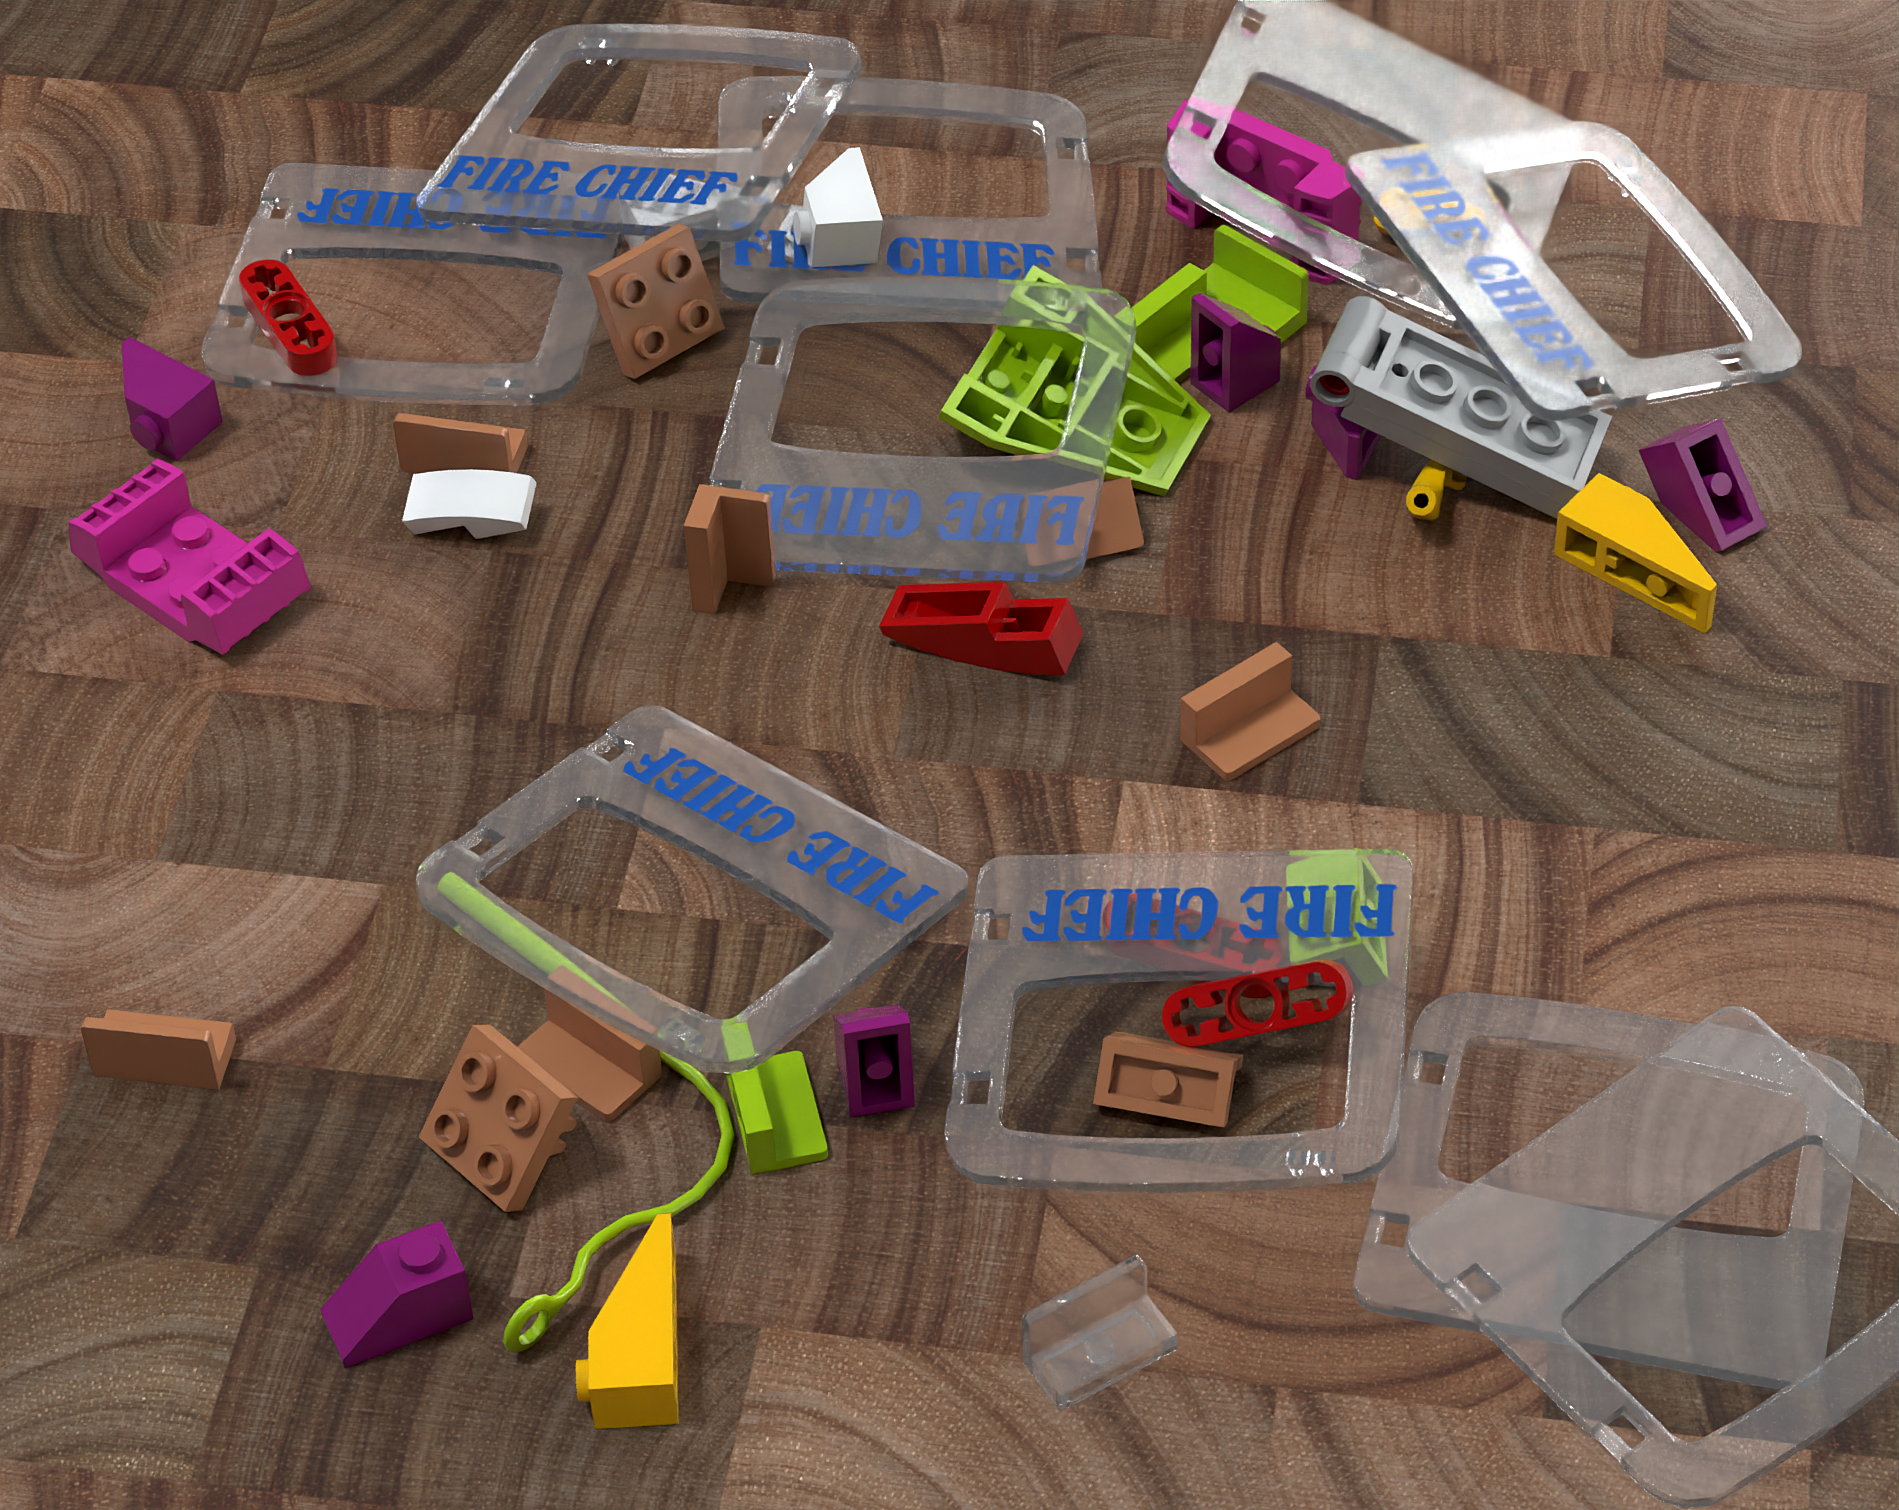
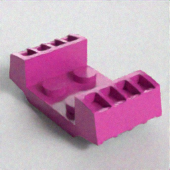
(1281, 167)
(183, 563)

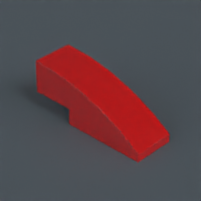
(985, 626)

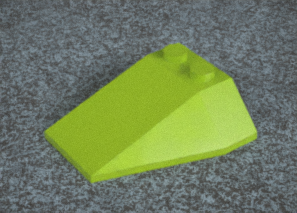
(1023, 391)

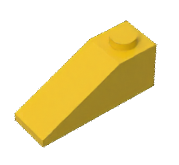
(1635, 549)
(634, 1341)

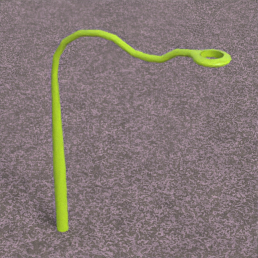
(548, 1305)

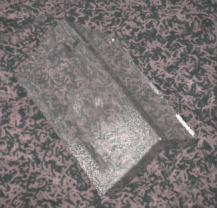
(1095, 1334)

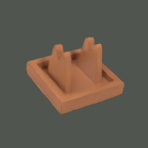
(656, 301)
(499, 1118)

